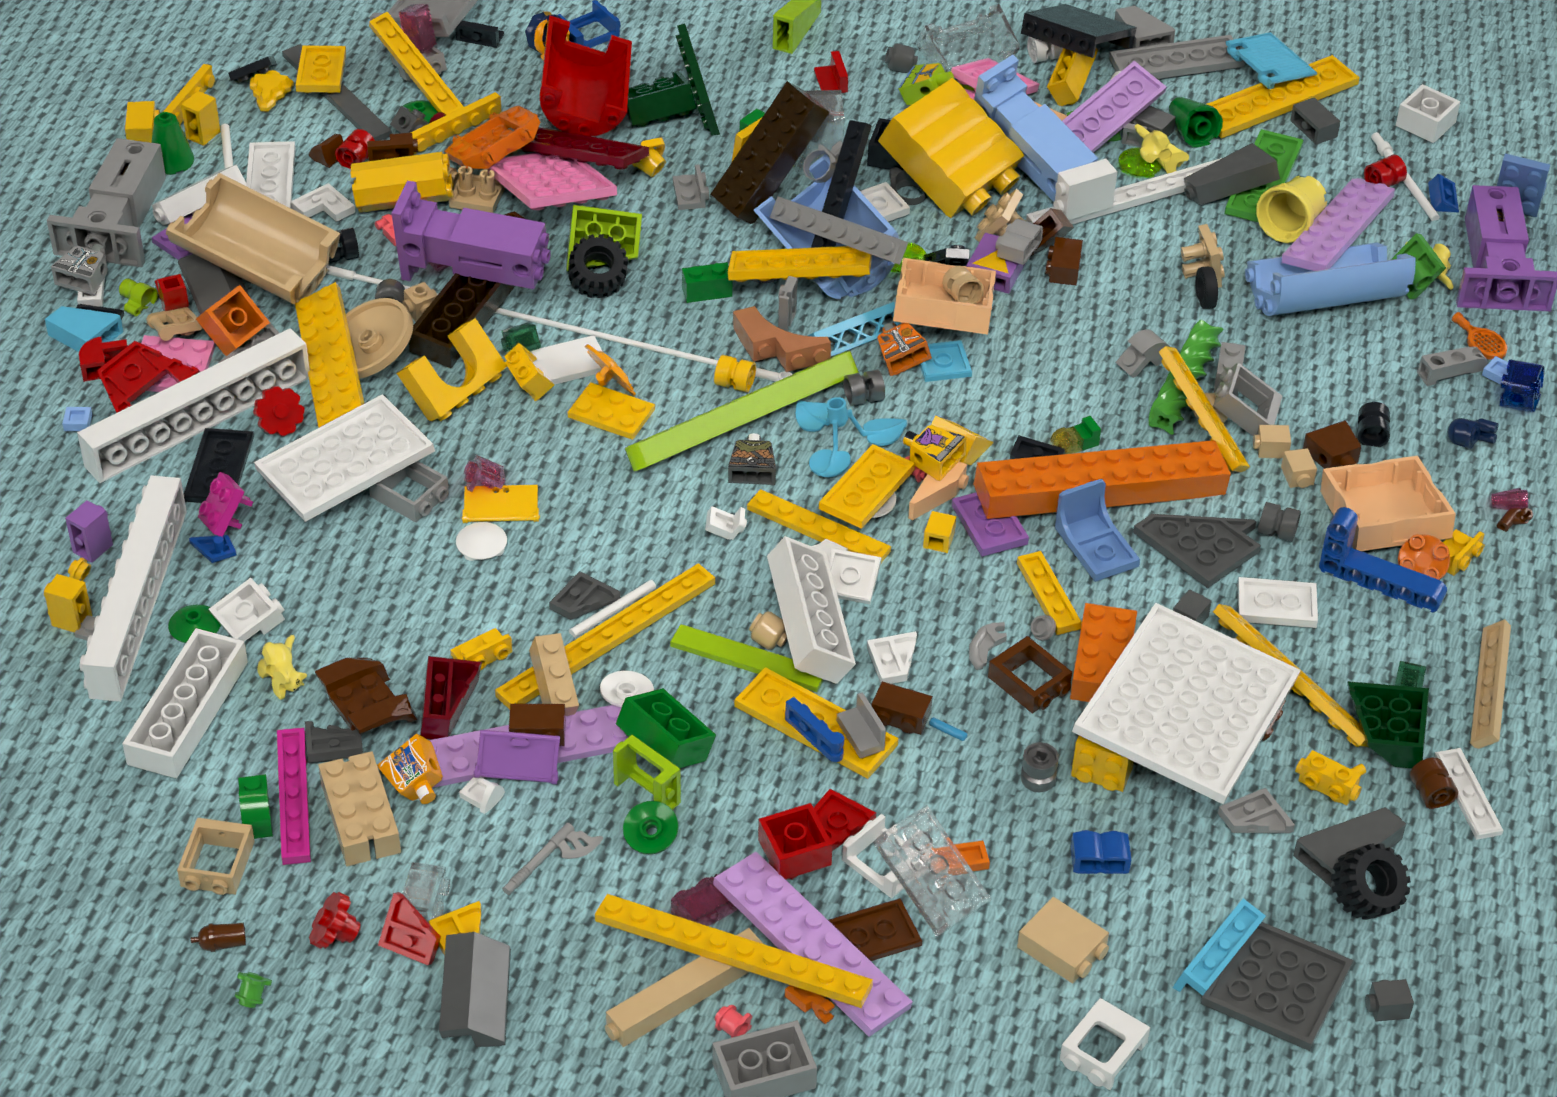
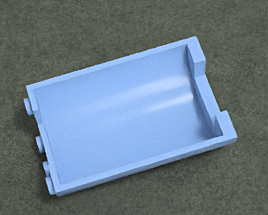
(858, 211)
(1355, 277)

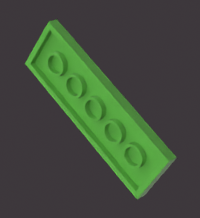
(1285, 151)

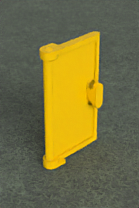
(515, 505)

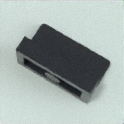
(478, 34)

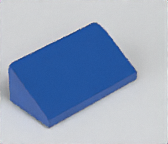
(1443, 194)

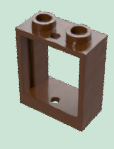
(1026, 649)

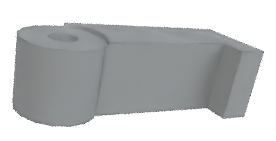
(1450, 364)

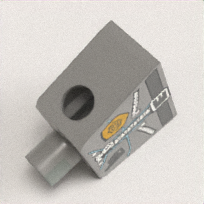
(81, 269)

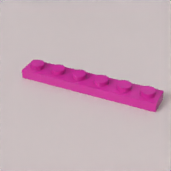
(293, 796)

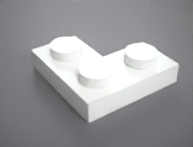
(324, 199)

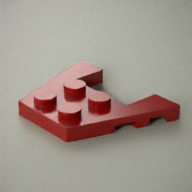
(136, 371)

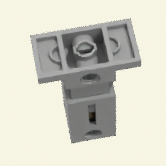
(117, 205)

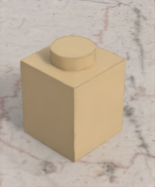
(1272, 441)
(1298, 468)

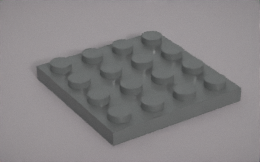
(1280, 985)

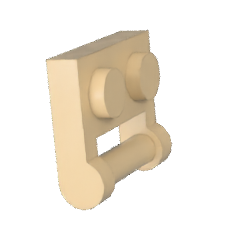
(180, 321)

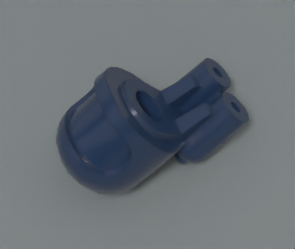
(1468, 432)

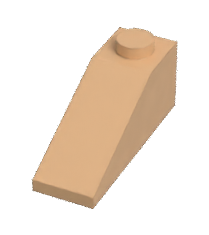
(935, 492)

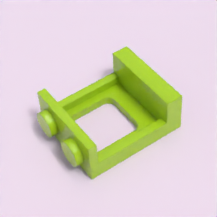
(664, 787)

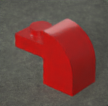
(172, 292)
(96, 354)

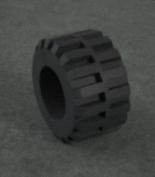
(597, 249)
(1388, 876)

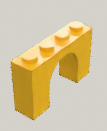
(481, 365)

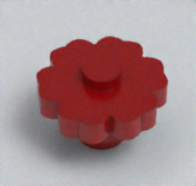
(278, 411)
(334, 922)

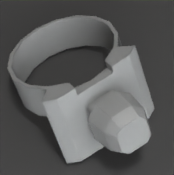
(833, 154)

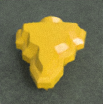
(270, 88)

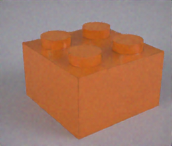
(232, 320)

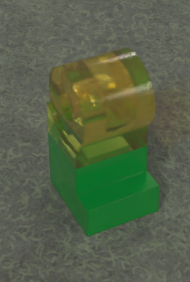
(1078, 437)

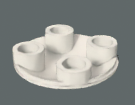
(481, 541)

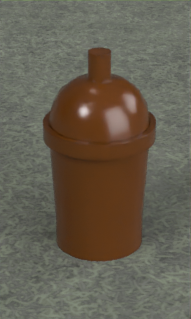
(220, 936)

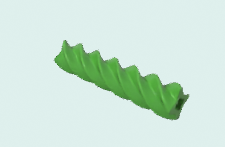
(1195, 353)

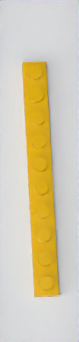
(615, 630)
(734, 950)

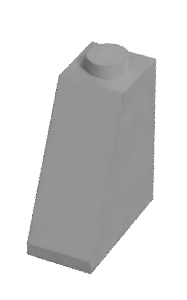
(1149, 29)

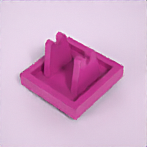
(222, 504)

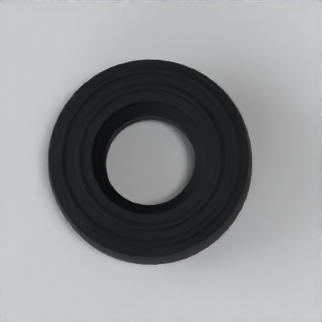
(1206, 287)

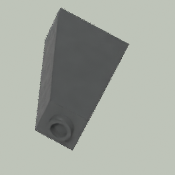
(1231, 175)
(1323, 848)

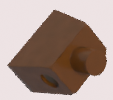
(1333, 445)

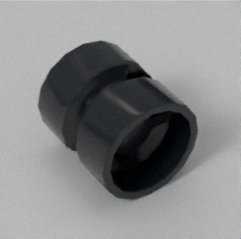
(348, 245)
(1374, 424)

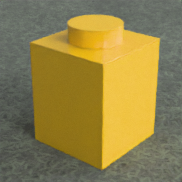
(939, 532)

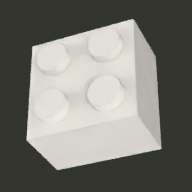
(1428, 113)

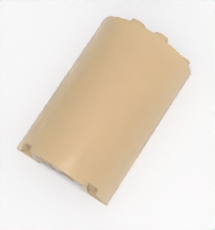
(257, 239)

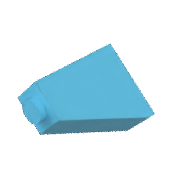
(78, 326)

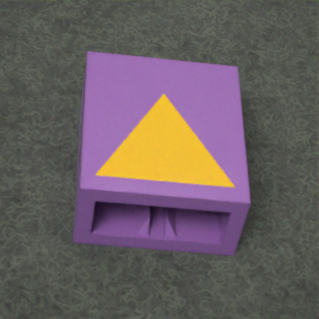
(986, 258)

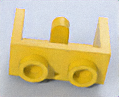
(525, 372)

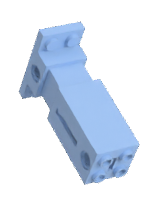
(1036, 130)

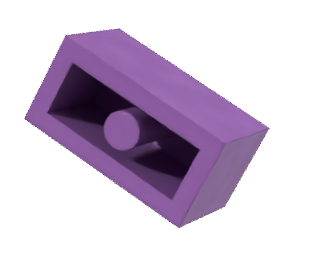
(89, 531)

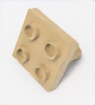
(476, 191)
(1000, 216)
(1207, 252)

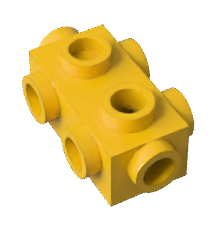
(1330, 777)

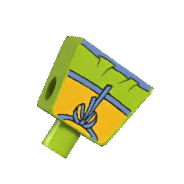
(923, 80)

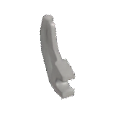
(984, 641)

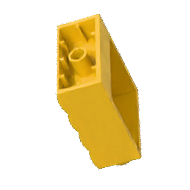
(953, 149)

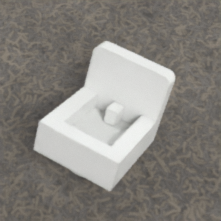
(724, 523)

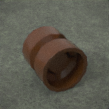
(1434, 783)

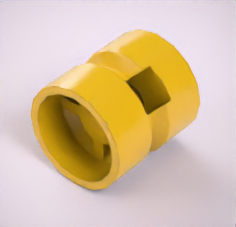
(735, 373)

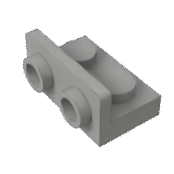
(690, 190)

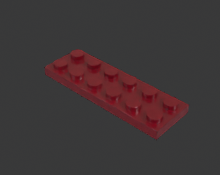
(586, 148)

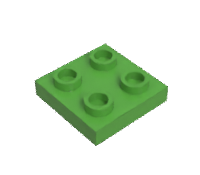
(1427, 264)

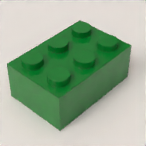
(666, 727)

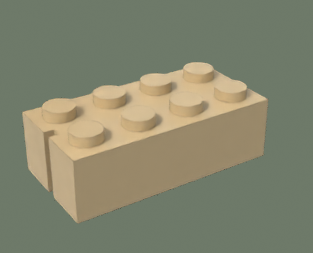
(359, 808)

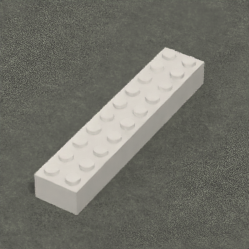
(192, 405)
(133, 589)

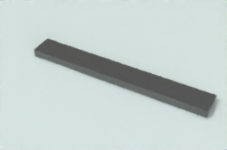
(347, 103)

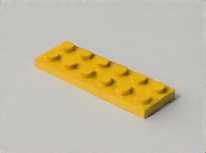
(798, 263)
(766, 701)

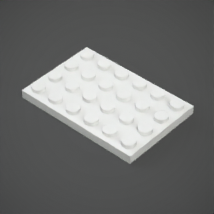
(344, 457)

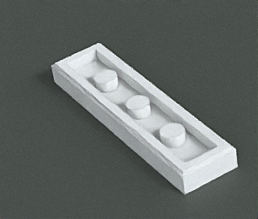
(1470, 796)

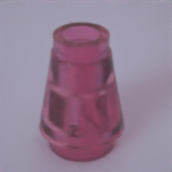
(1510, 499)

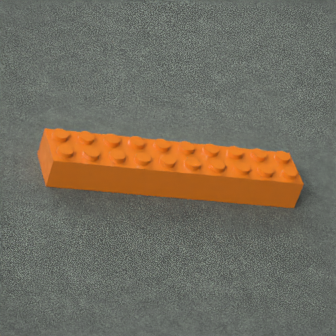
(1130, 477)

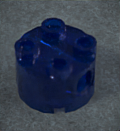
(1522, 385)

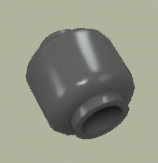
(900, 58)
(390, 289)

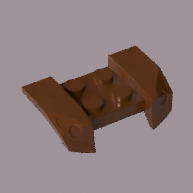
(360, 693)

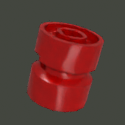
(354, 148)
(1386, 171)

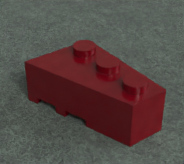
(446, 693)

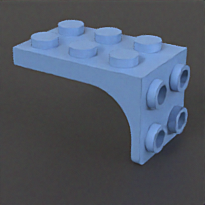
(1529, 177)
(1090, 533)

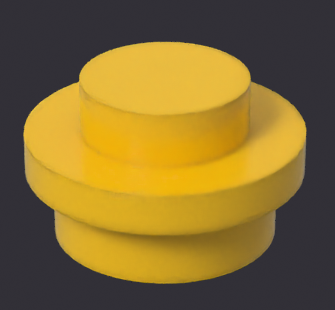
(79, 569)

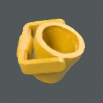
(654, 162)

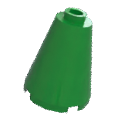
(1196, 121)
(174, 146)

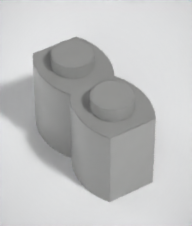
(1019, 241)

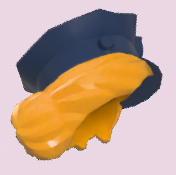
(537, 32)

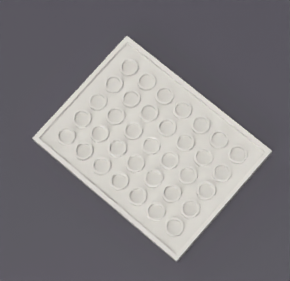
(1187, 702)

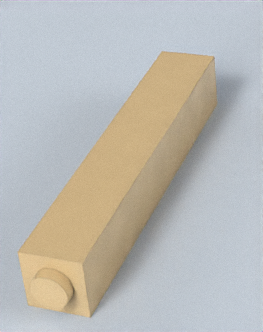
(670, 996)

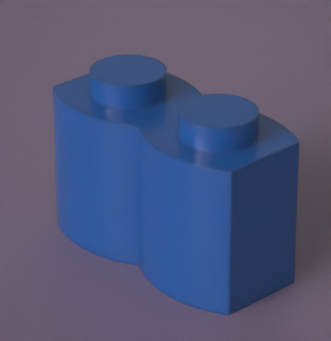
(1100, 852)

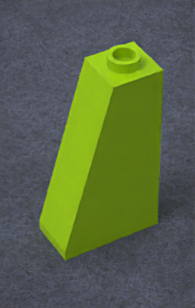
(793, 23)

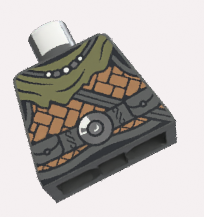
(752, 462)

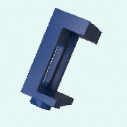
(598, 14)

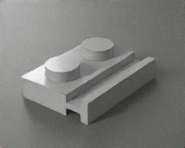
(787, 303)

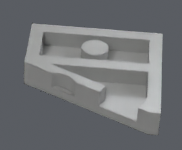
(1256, 814)

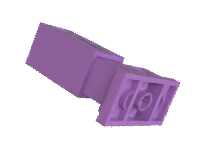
(471, 242)
(1498, 247)

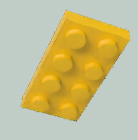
(866, 486)

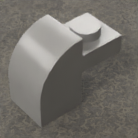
(1143, 349)

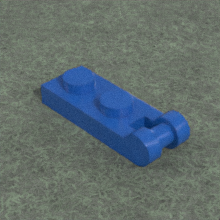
(814, 730)

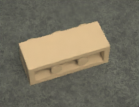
(553, 672)

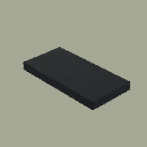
(218, 452)

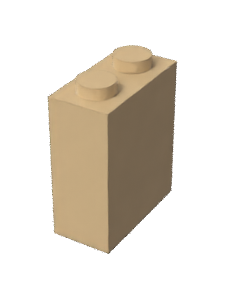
(1063, 940)

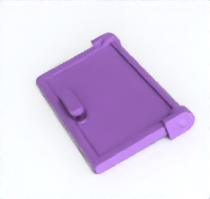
(517, 758)

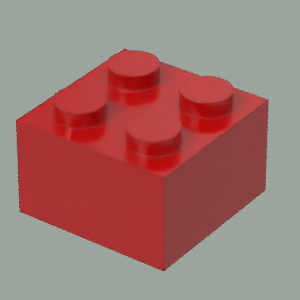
(795, 841)

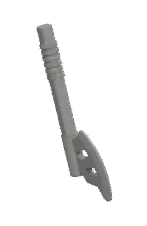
(557, 841)

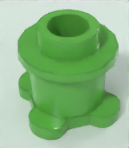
(251, 989)

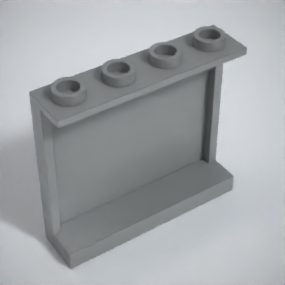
(444, 13)

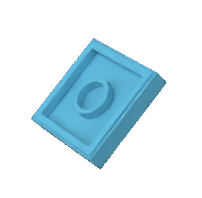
(947, 362)

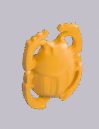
(609, 370)

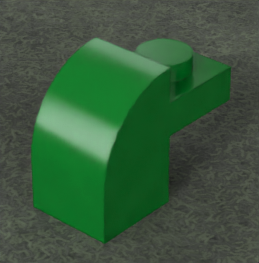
(255, 805)

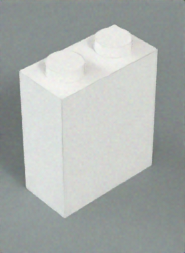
(1085, 189)

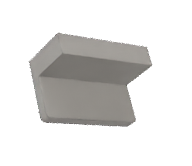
(863, 728)

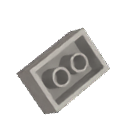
(765, 1063)

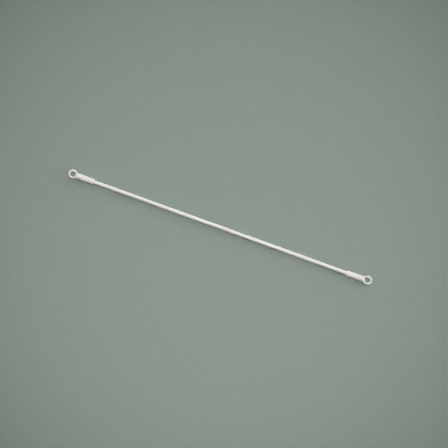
(761, 373)

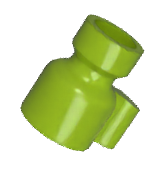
(138, 295)

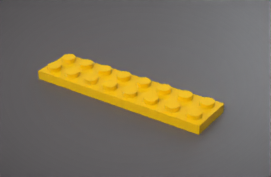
(1261, 104)
(330, 354)

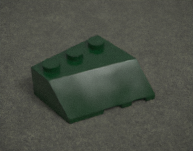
(660, 99)
(1392, 720)

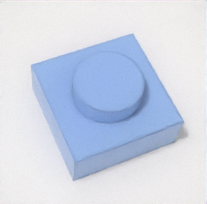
(1495, 369)
(77, 418)

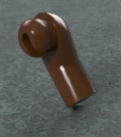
(1515, 517)

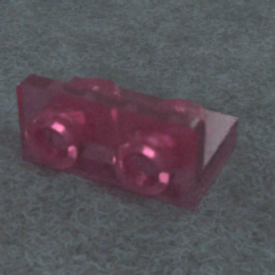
(482, 469)

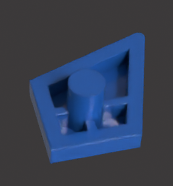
(214, 547)

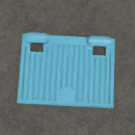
(1269, 55)

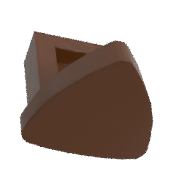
(325, 152)

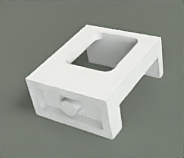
(855, 844)
(1118, 1023)

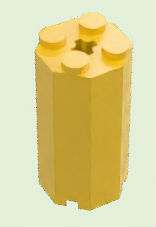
(382, 181)

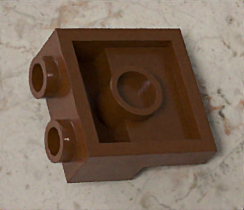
(398, 146)

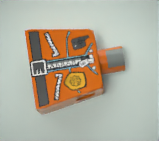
(902, 347)

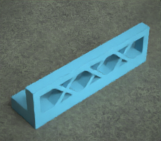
(850, 324)
(1221, 948)

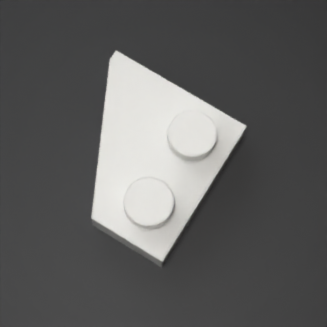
(892, 656)

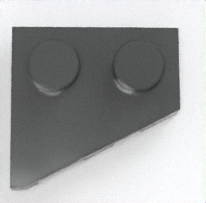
(583, 596)
(331, 742)

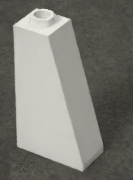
(190, 198)

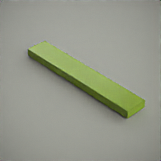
(740, 655)

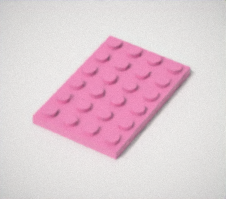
(551, 180)

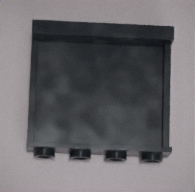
(1076, 29)

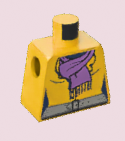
(935, 450)

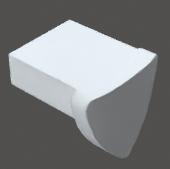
(482, 793)

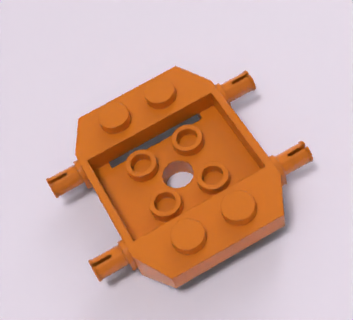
(494, 139)

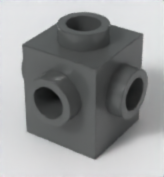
(412, 119)

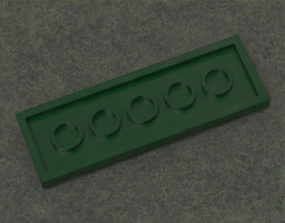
(696, 80)

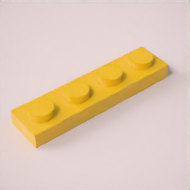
(200, 82)
(1049, 592)

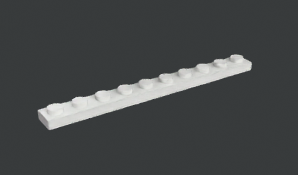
(1138, 193)

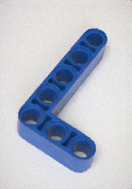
(1373, 572)

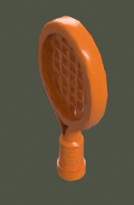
(1483, 332)

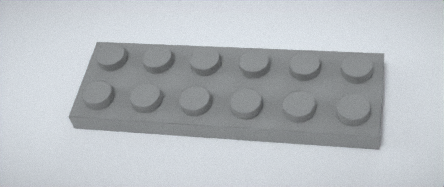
(1179, 57)

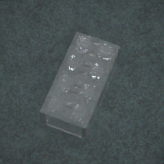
(932, 870)

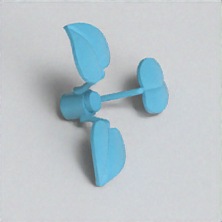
(813, 417)

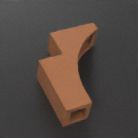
(766, 340)

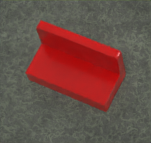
(833, 76)

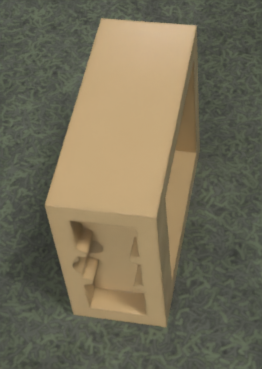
(209, 832)

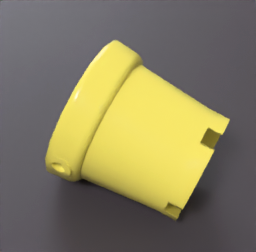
(1290, 208)

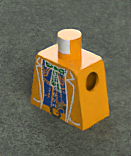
(413, 769)

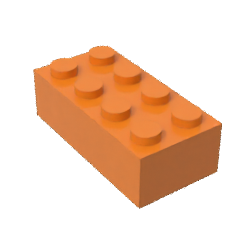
(1101, 642)

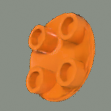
(1425, 555)

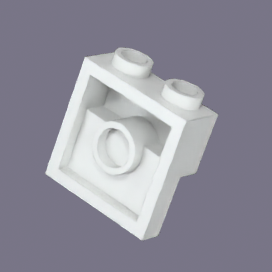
(248, 611)

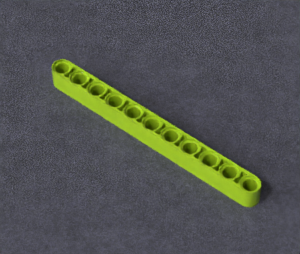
(740, 411)

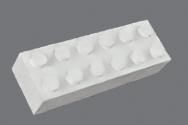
(810, 610)
(185, 703)

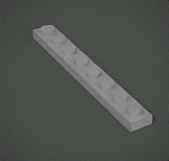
(839, 230)

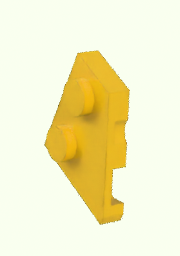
(458, 921)

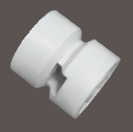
(1041, 51)

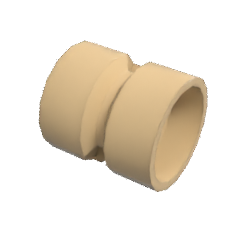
(963, 285)

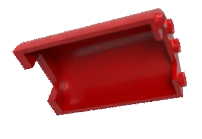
(581, 86)

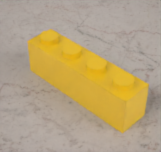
(1069, 76)

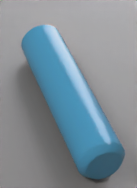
(948, 729)

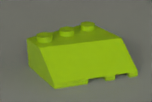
(619, 225)

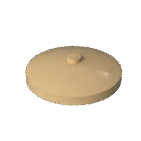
(378, 333)

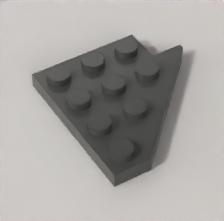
(1200, 545)

